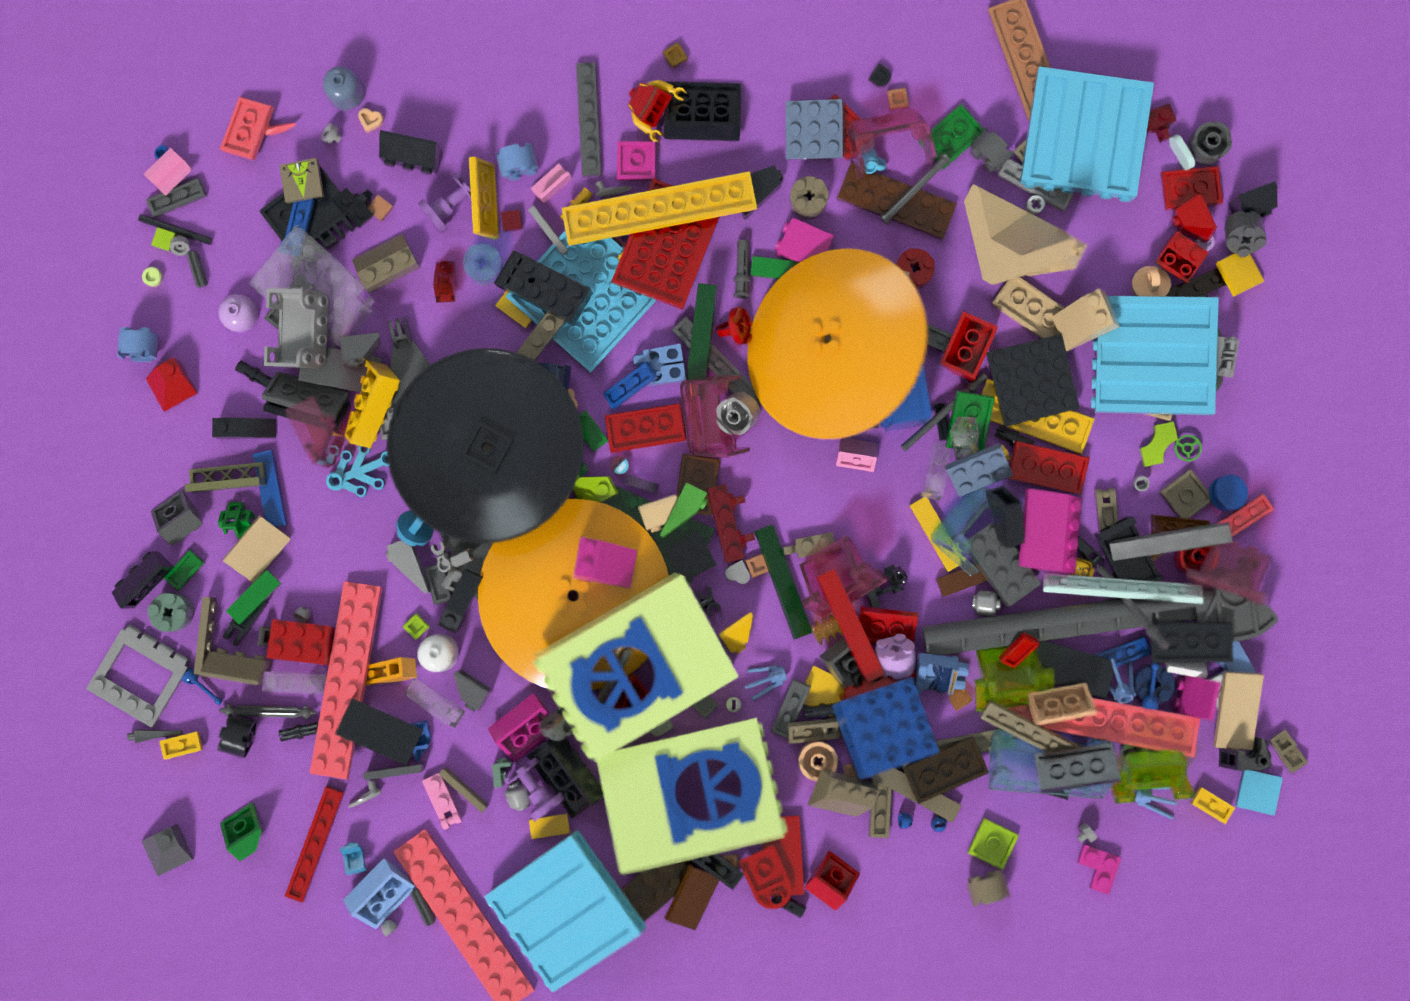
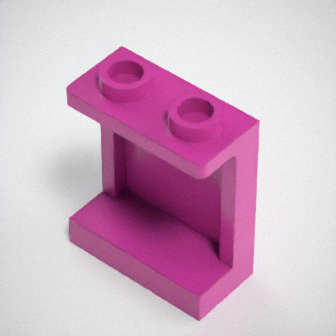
(802, 241)

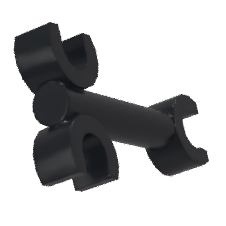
(708, 601)

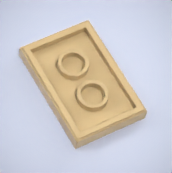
(256, 549)

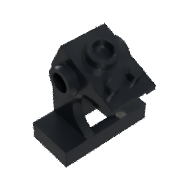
(897, 580)
(1236, 759)

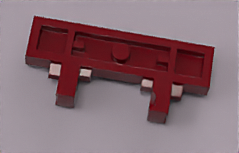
(1160, 120)
(722, 508)

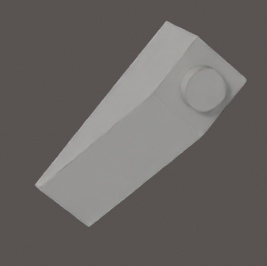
(407, 561)

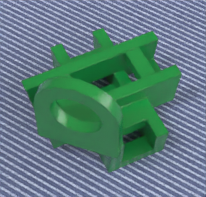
(240, 516)

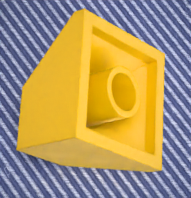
(737, 634)

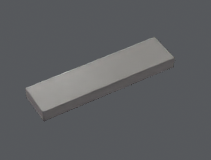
(1011, 172)

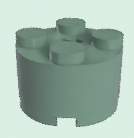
(160, 609)

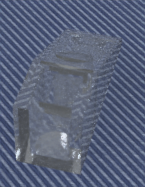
(965, 437)

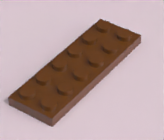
(880, 193)

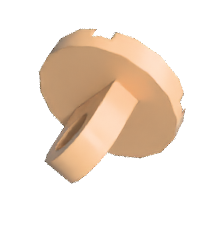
(1151, 282)

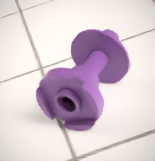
(443, 207)
(538, 795)

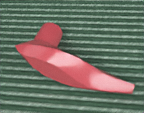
(276, 129)

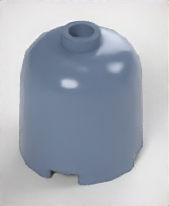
(343, 88)

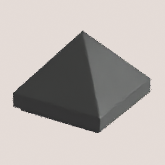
(264, 634)

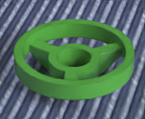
(1191, 448)

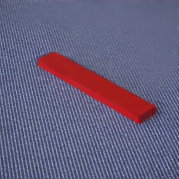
(850, 625)
(314, 844)

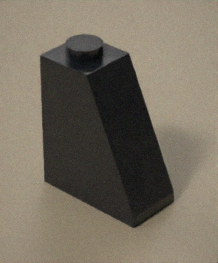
(765, 184)
(1006, 516)

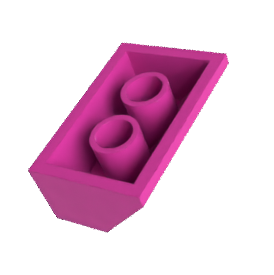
(519, 728)

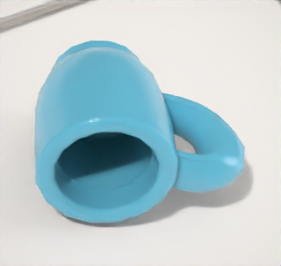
(873, 162)

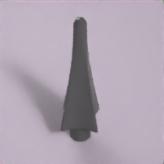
(143, 735)

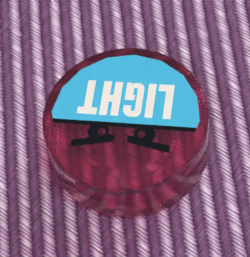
(620, 465)

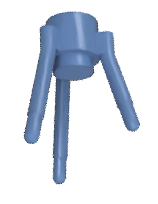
(776, 675)
(1123, 692)
(1144, 796)

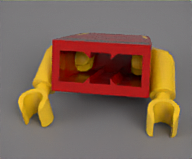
(649, 103)

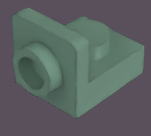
(498, 774)

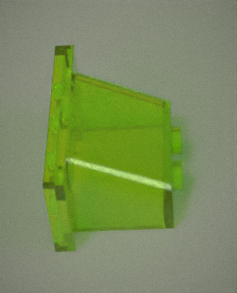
(1009, 685)
(1152, 771)

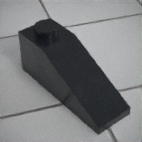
(243, 428)
(460, 601)
(720, 869)

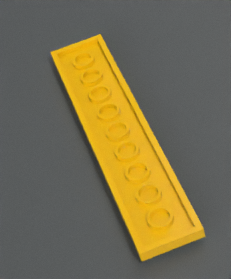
(659, 208)

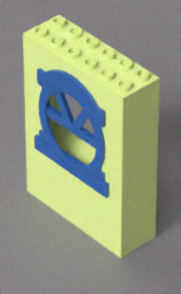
(676, 638)
(642, 802)

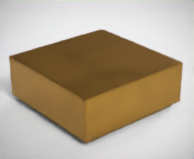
(675, 55)

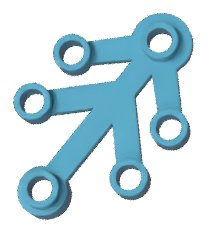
(357, 472)

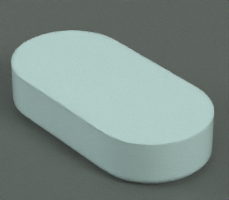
(1182, 152)

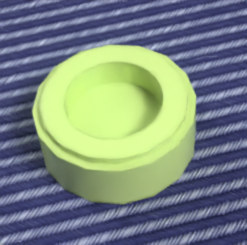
(152, 276)

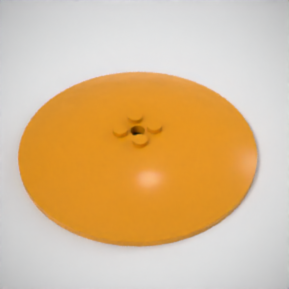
(873, 349)
(529, 581)

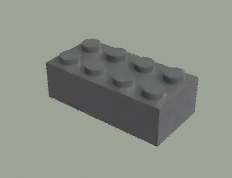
(1001, 566)

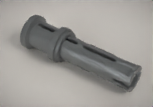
(742, 279)

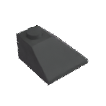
(471, 690)
(167, 850)

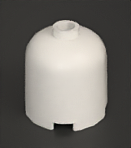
(438, 653)

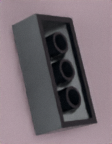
(567, 774)

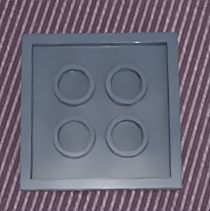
(814, 129)

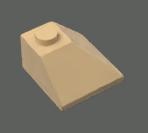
(657, 513)

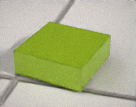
(162, 239)
(416, 626)

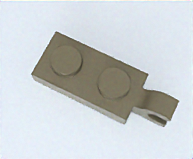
(809, 545)

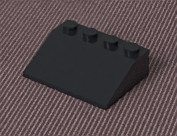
(706, 112)

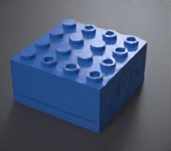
(913, 410)
(885, 728)

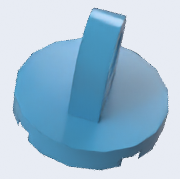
(412, 529)

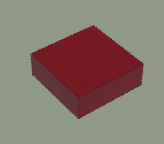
(511, 220)

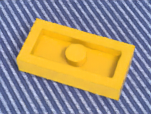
(181, 745)
(1212, 805)

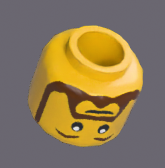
(1083, 568)

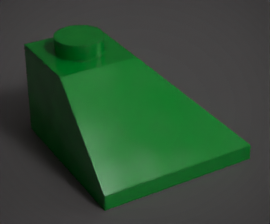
(242, 832)

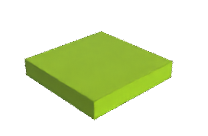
(993, 843)

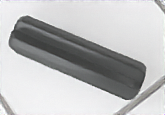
(196, 269)
(423, 907)

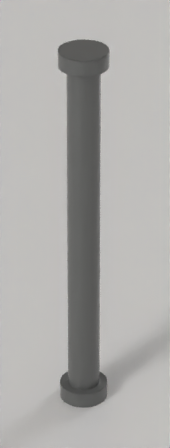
(944, 159)

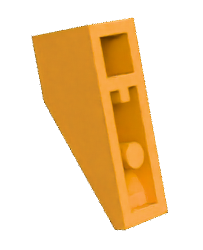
(391, 671)

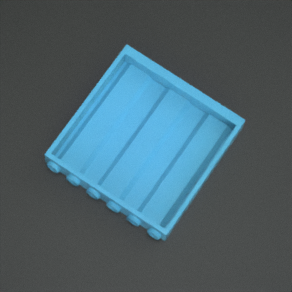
(1086, 134)
(1158, 357)
(565, 911)

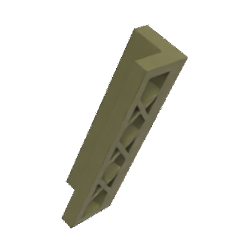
(242, 482)

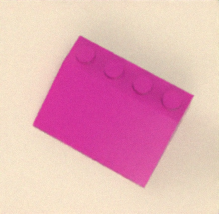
(1050, 531)

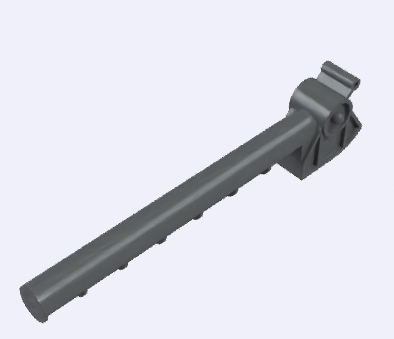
(1096, 617)

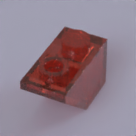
(445, 281)

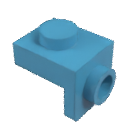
(353, 858)

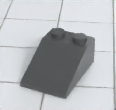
(842, 665)

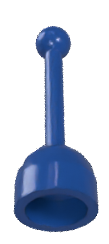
(191, 678)
(1151, 701)

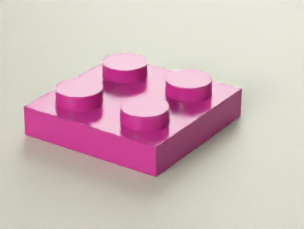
(635, 160)

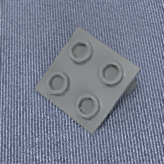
(1226, 355)

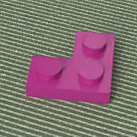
(1104, 865)

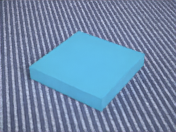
(1258, 792)

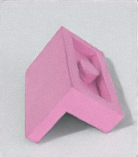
(168, 171)
(551, 183)
(857, 454)

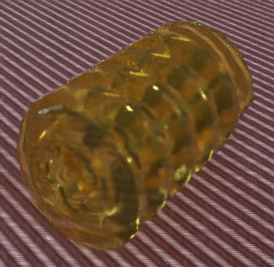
(826, 629)

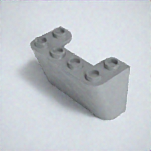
(301, 328)

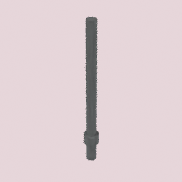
(970, 387)
(1152, 630)

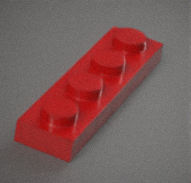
(851, 691)

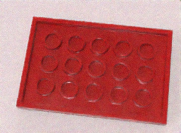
(665, 259)

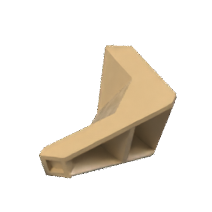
(1016, 241)

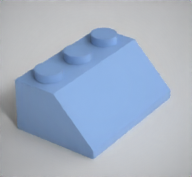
(379, 894)

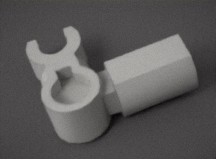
(447, 563)

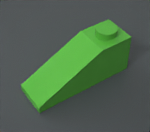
(686, 507)

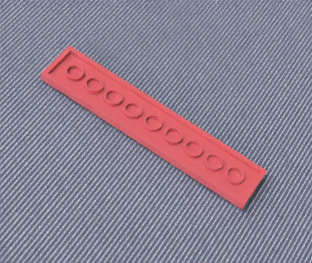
(345, 676)
(1129, 726)
(463, 919)

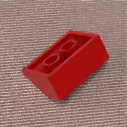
(968, 346)

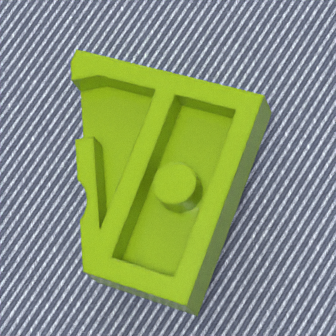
(595, 488)

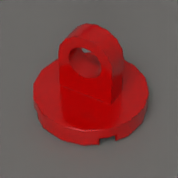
(737, 326)

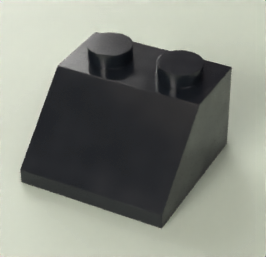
(1259, 200)

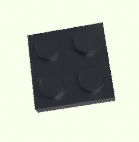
(691, 556)

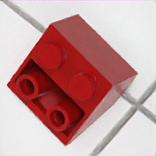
(1181, 257)

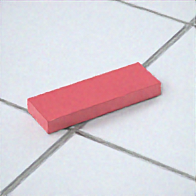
(1248, 514)

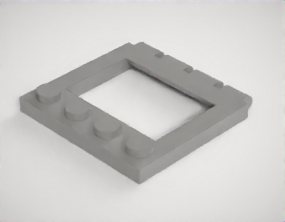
(124, 699)

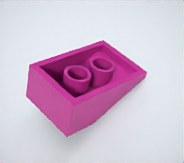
(604, 563)
(1196, 697)

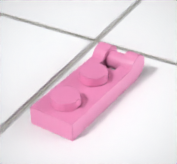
(442, 800)

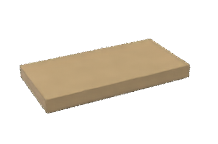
(1028, 307)
(1238, 710)

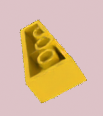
(371, 404)

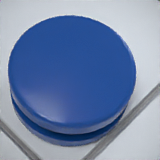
(1228, 493)

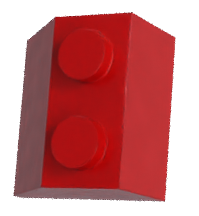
(832, 880)

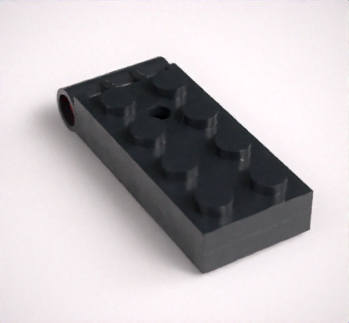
(549, 292)

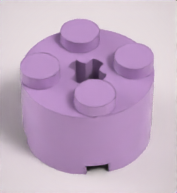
(896, 656)

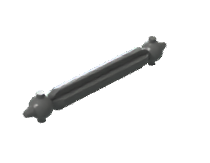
(268, 711)

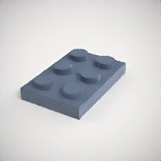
(979, 470)

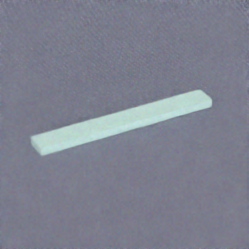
(1123, 588)

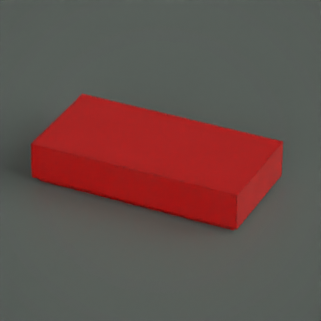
(1019, 650)

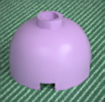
(238, 313)

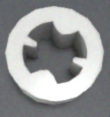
(1035, 198)

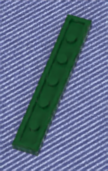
(702, 331)
(783, 582)

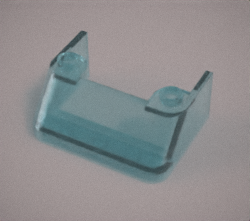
(950, 531)

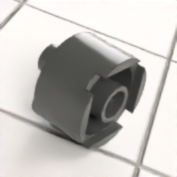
(1220, 140)
(991, 150)
(1244, 233)

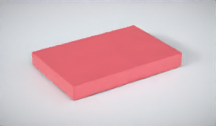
(246, 128)

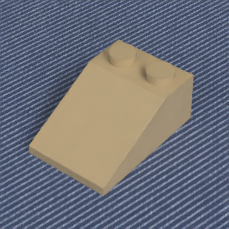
(1085, 319)

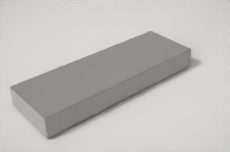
(548, 230)

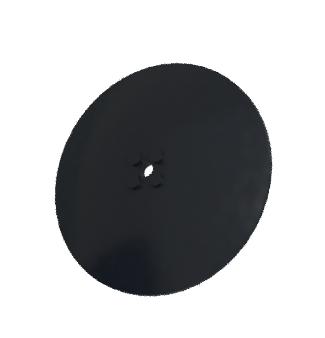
(477, 401)

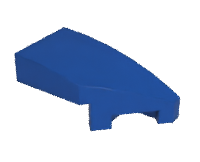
(423, 741)

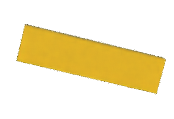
(929, 521)

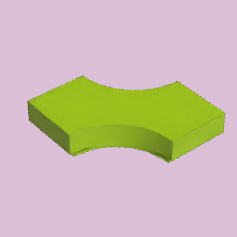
(1163, 436)

